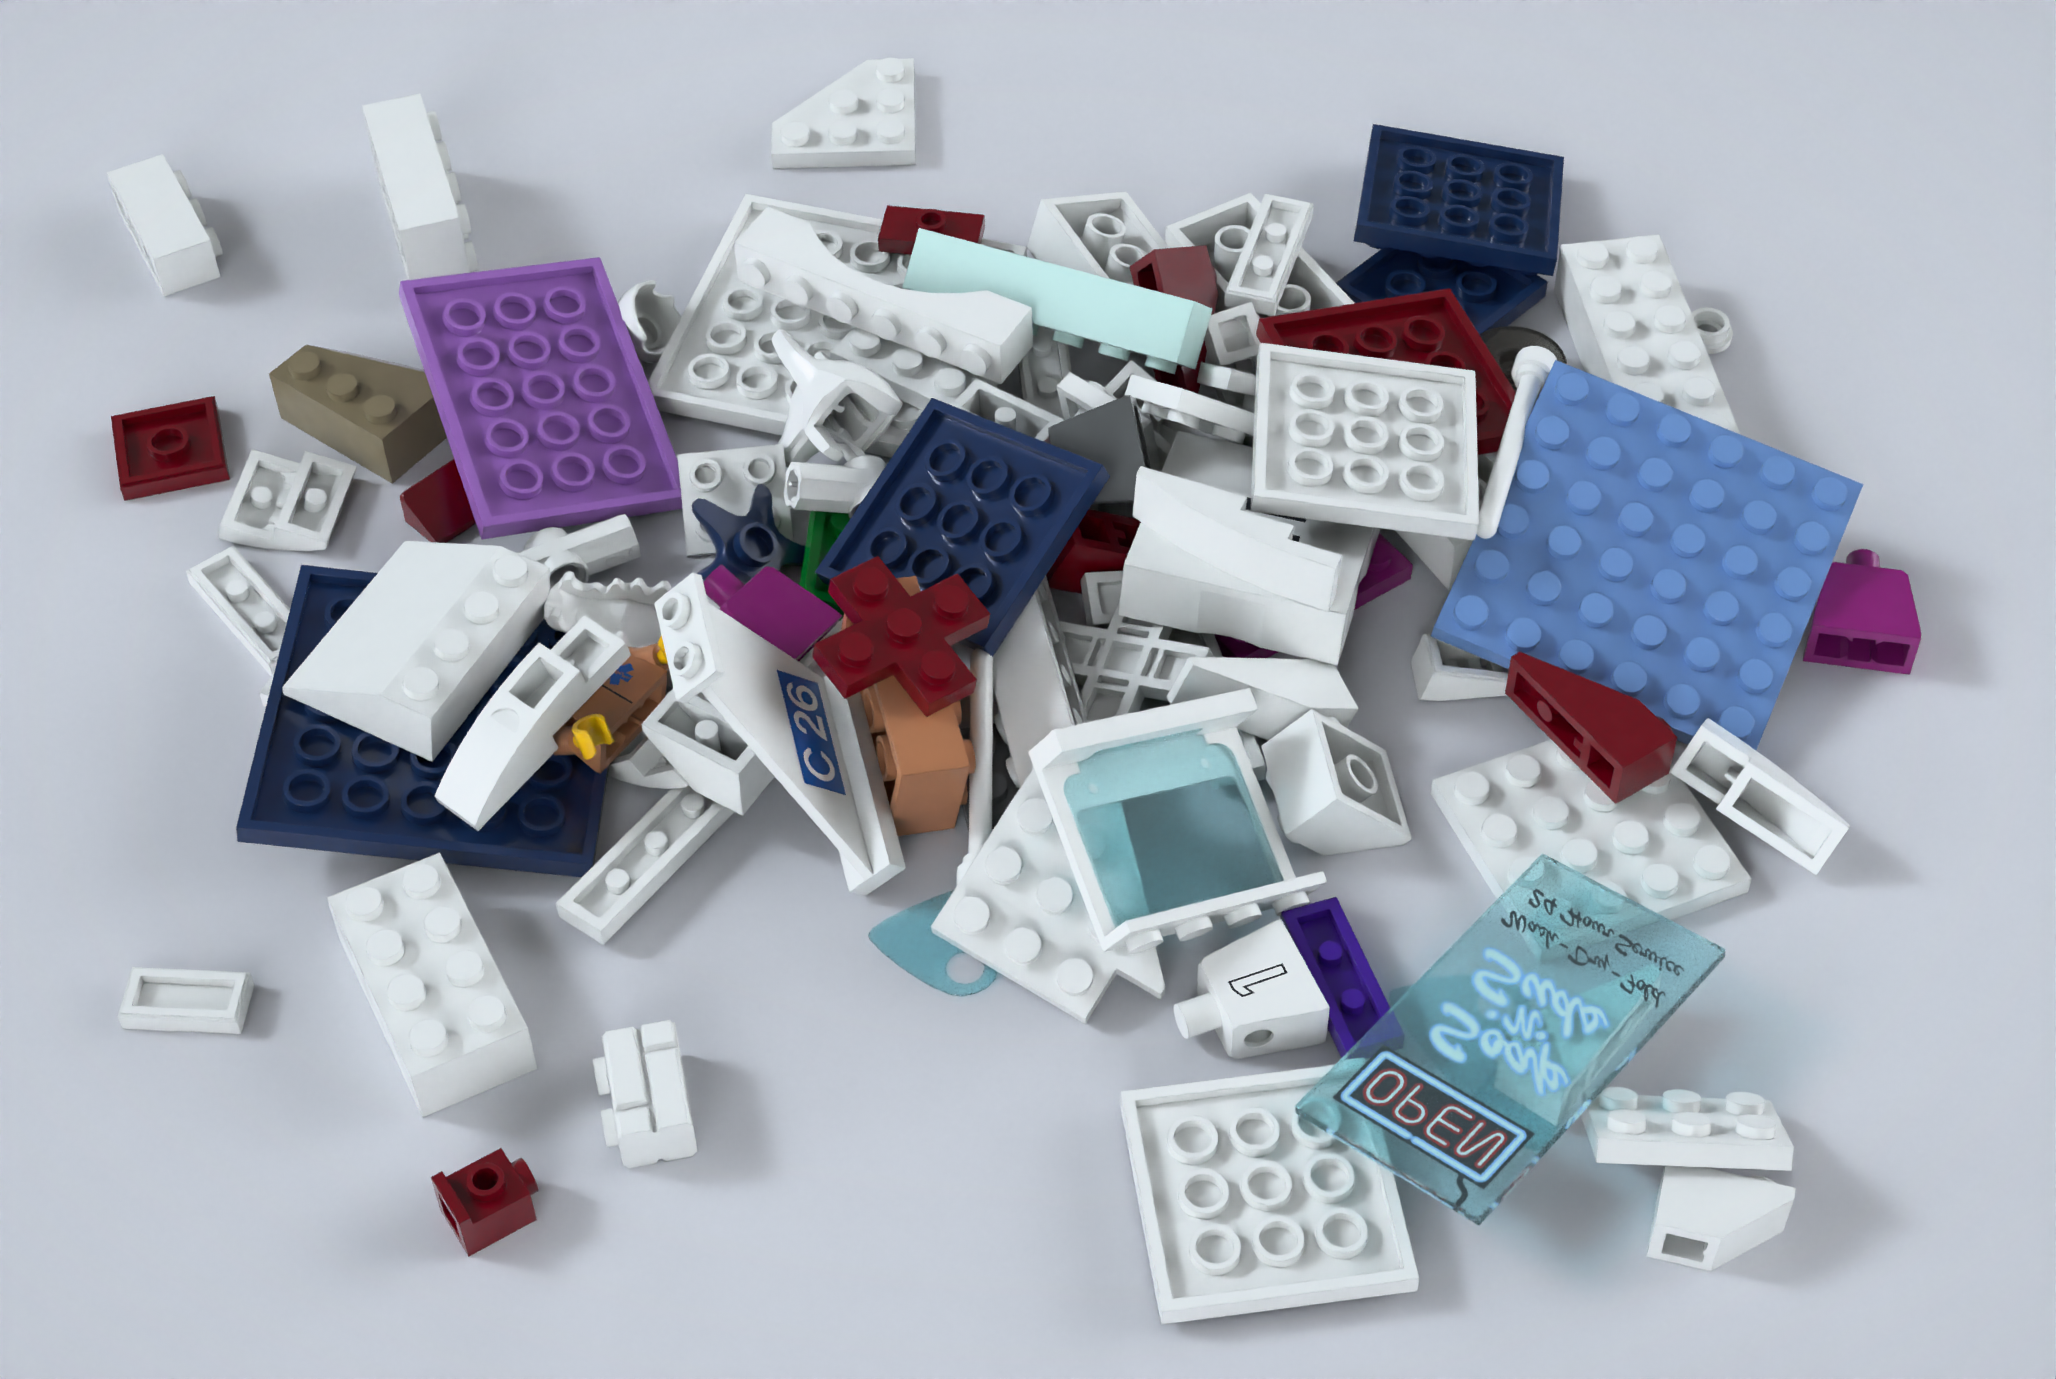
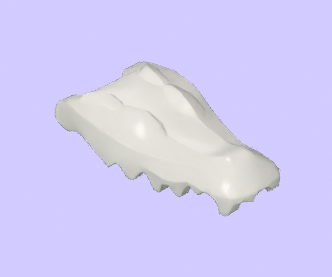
(620, 608)

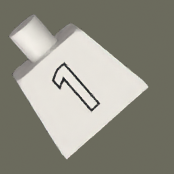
(1256, 996)

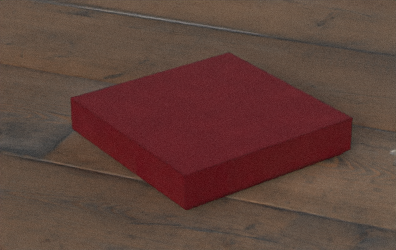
(169, 448)

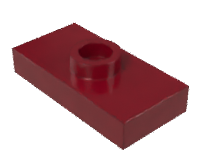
(902, 225)

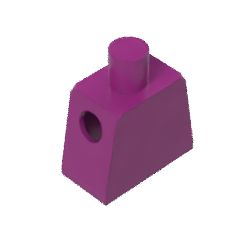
(773, 608)
(1865, 617)

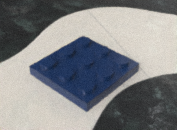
(1487, 294)

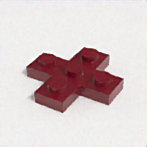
(901, 636)

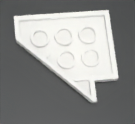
(1028, 917)

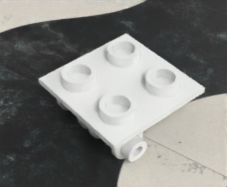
(729, 482)

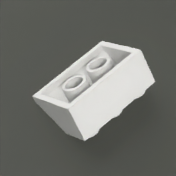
(1093, 234)

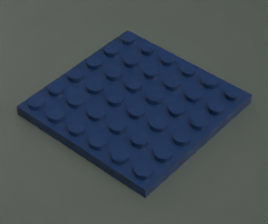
(354, 793)

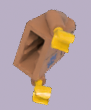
(616, 709)

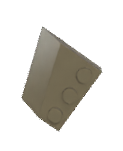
(360, 407)

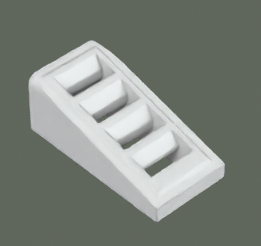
(1451, 673)

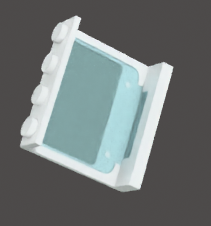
(1167, 822)

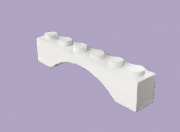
(963, 329)

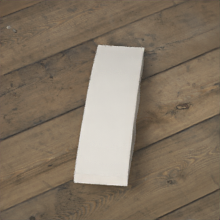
(1240, 543)

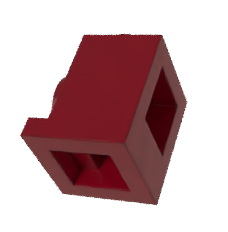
(486, 1200)

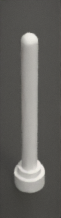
(1529, 375)
(982, 740)

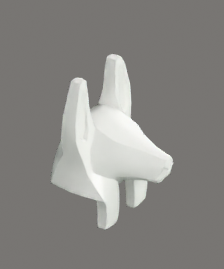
(834, 405)

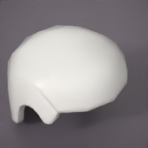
(649, 319)

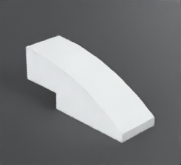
(1760, 796)

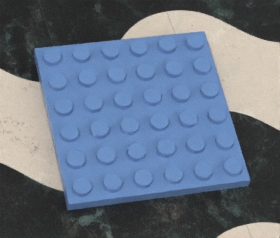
(1652, 556)

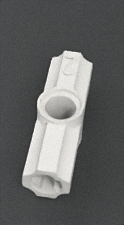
(831, 486)
(583, 550)

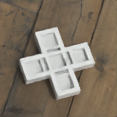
(1124, 663)

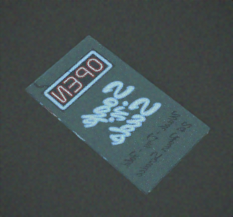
(1510, 1036)

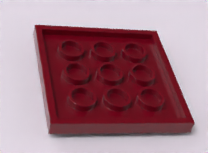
(1406, 328)

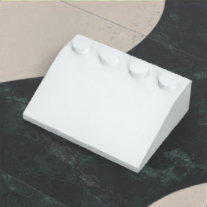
(424, 642)

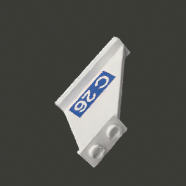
(792, 723)

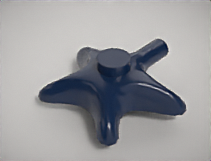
(747, 541)

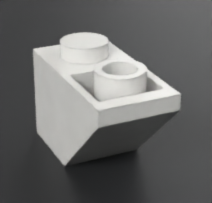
(1714, 1215)

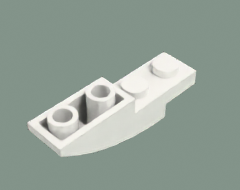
(520, 719)

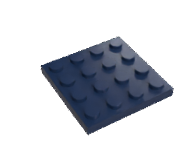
(1461, 200)
(973, 505)

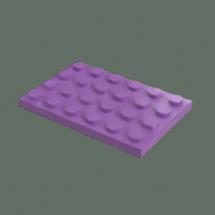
(541, 396)

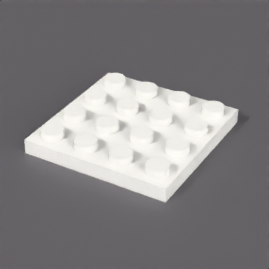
(1365, 442)
(1646, 847)
(1256, 1202)

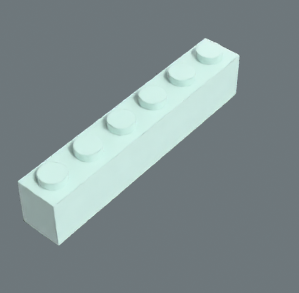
(1066, 300)

